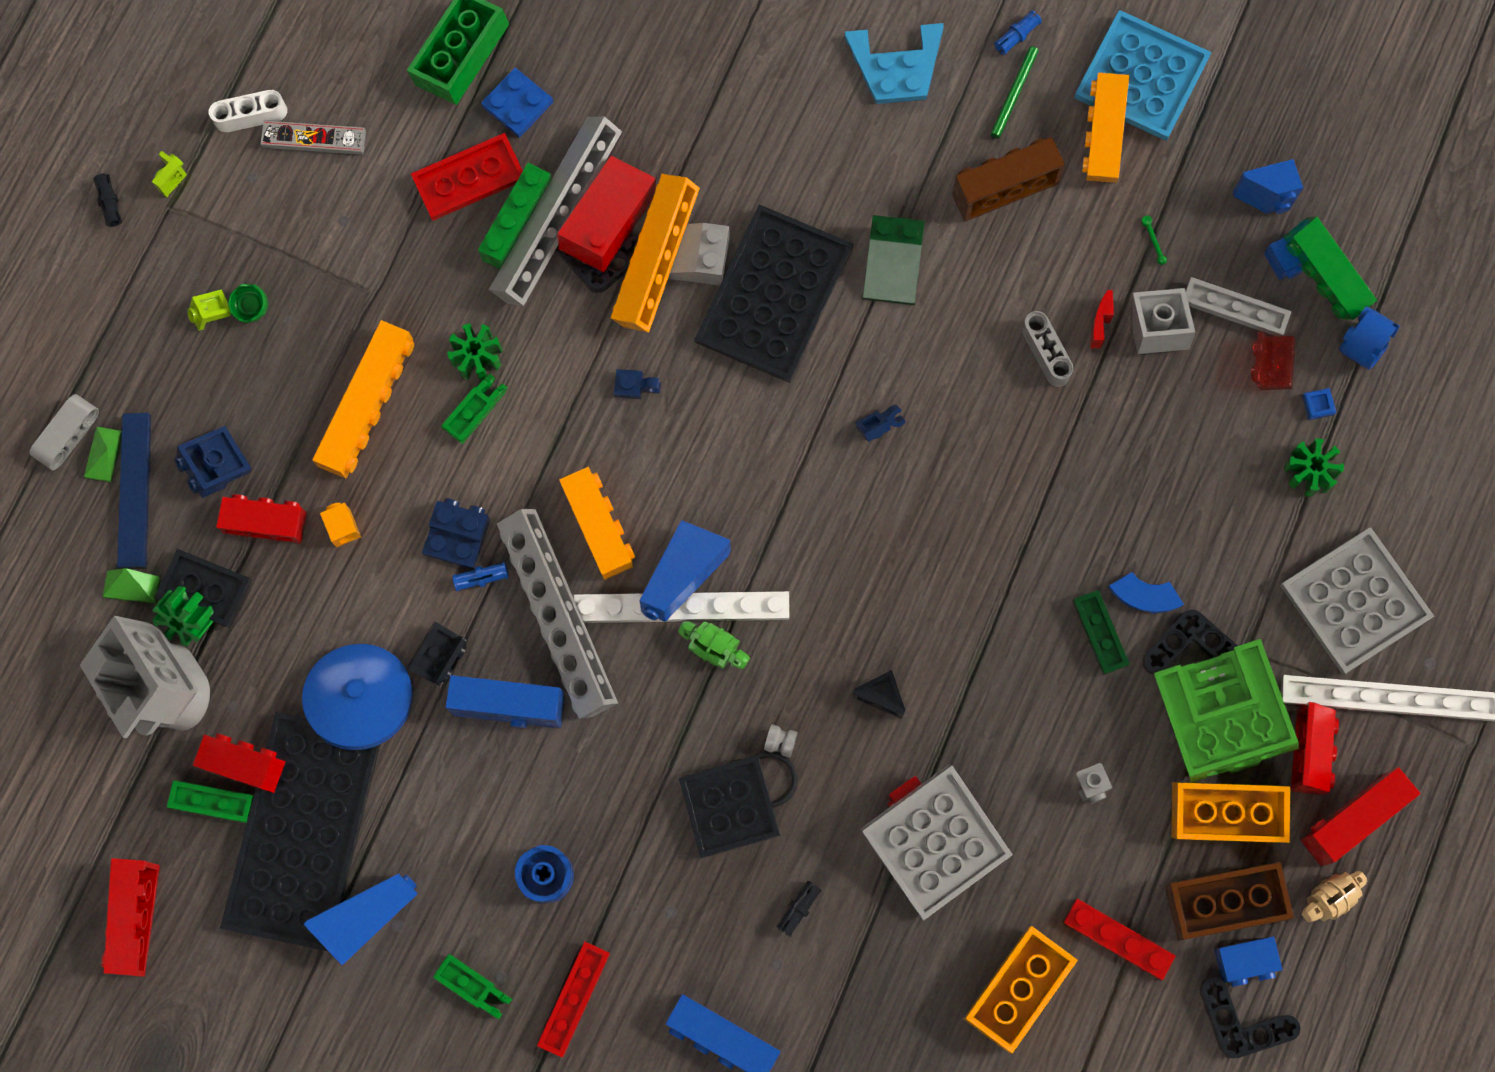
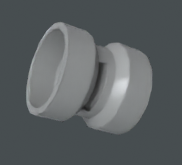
(780, 741)

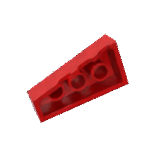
(129, 916)

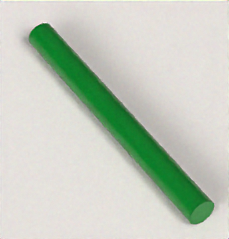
(1014, 92)

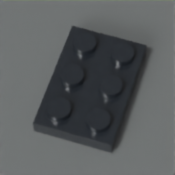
(218, 585)

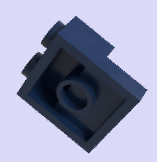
(211, 462)
(456, 533)

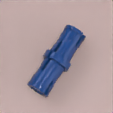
(1017, 32)
(480, 576)

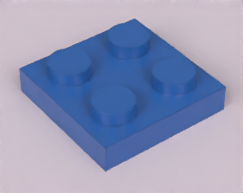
(517, 102)

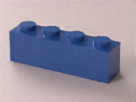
(721, 1037)

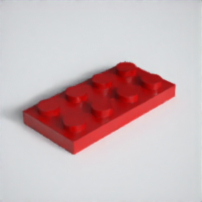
(468, 176)

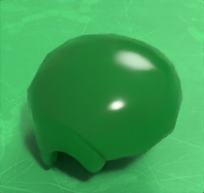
(248, 303)

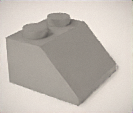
(1162, 321)

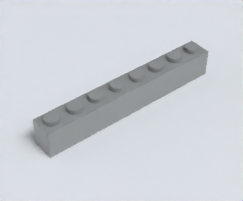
(558, 201)

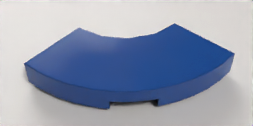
(1146, 596)

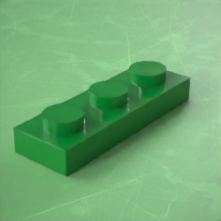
(210, 801)

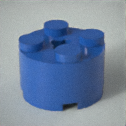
(1368, 338)
(537, 860)

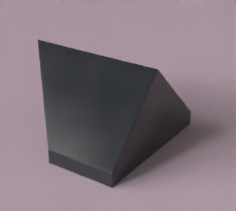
(881, 694)

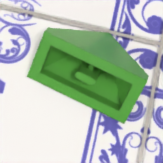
(103, 454)
(131, 586)

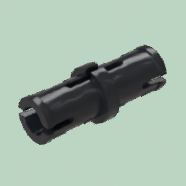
(107, 200)
(798, 908)

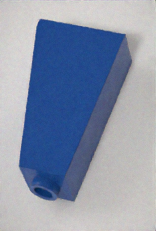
(682, 569)
(358, 919)

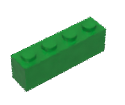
(514, 215)
(1329, 268)

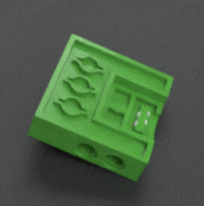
(1227, 712)

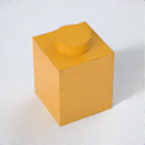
(340, 524)

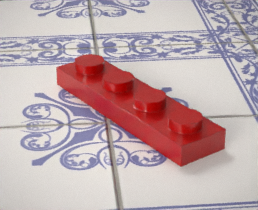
(1119, 939)
(573, 999)

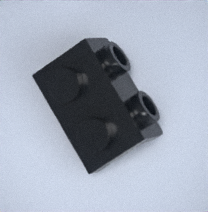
(437, 654)

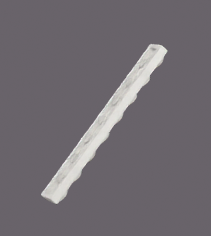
(698, 607)
(1389, 698)

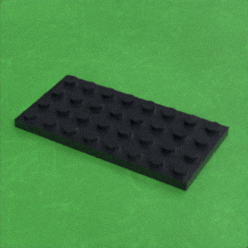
(299, 836)

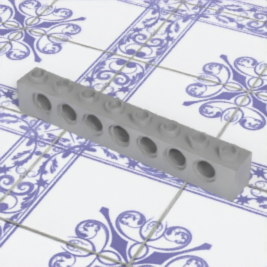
(568, 621)

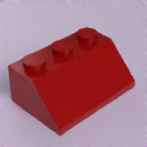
(1314, 758)

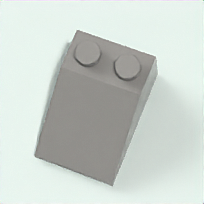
(702, 254)

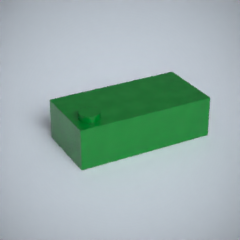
(458, 48)

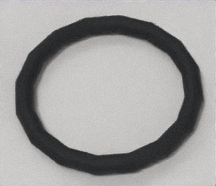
(793, 773)

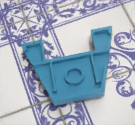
(900, 74)

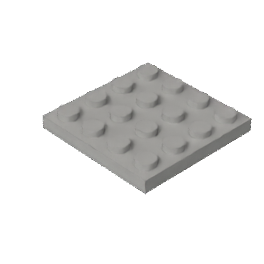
(1356, 600)
(936, 842)

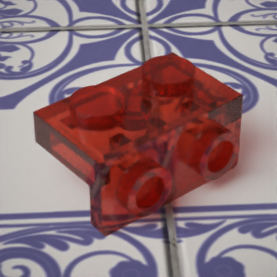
(1273, 362)

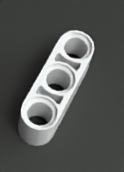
(237, 106)

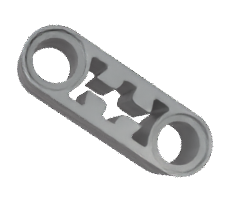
(1043, 357)
(64, 432)

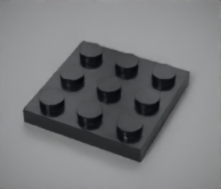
(729, 807)

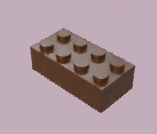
(1007, 178)
(1229, 901)

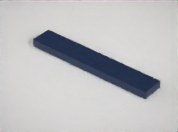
(134, 491)

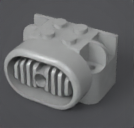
(145, 679)

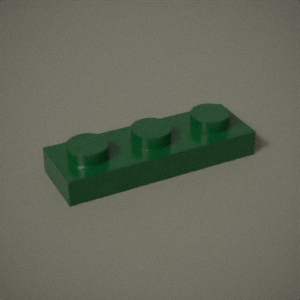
(1101, 632)

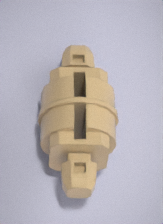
(1334, 896)

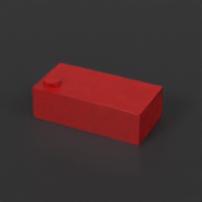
(606, 213)
(1359, 817)

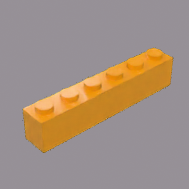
(655, 252)
(363, 400)

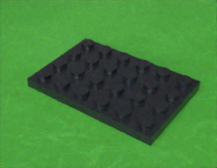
(774, 293)

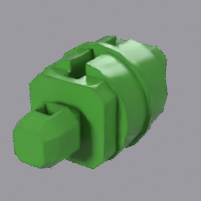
(713, 645)

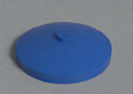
(357, 696)

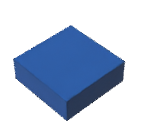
(1319, 404)

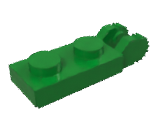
(473, 410)
(469, 984)

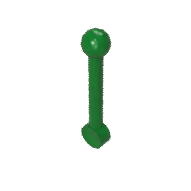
(1146, 222)

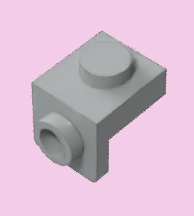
(1093, 783)

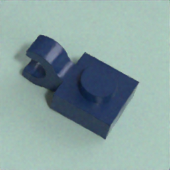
(631, 384)
(877, 424)

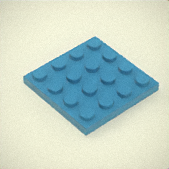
(1159, 71)

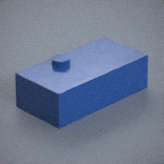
(505, 702)

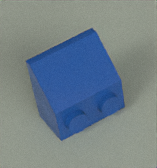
(1270, 187)

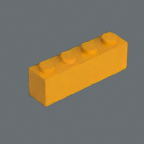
(1107, 127)
(596, 522)

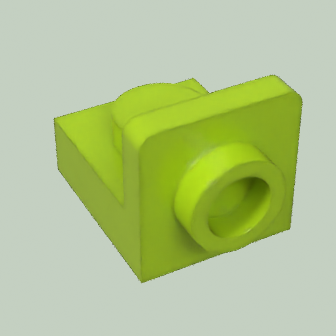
(169, 176)
(208, 308)

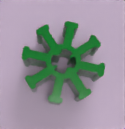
(465, 350)
(1308, 458)
(182, 616)

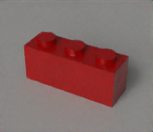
(261, 518)
(239, 761)

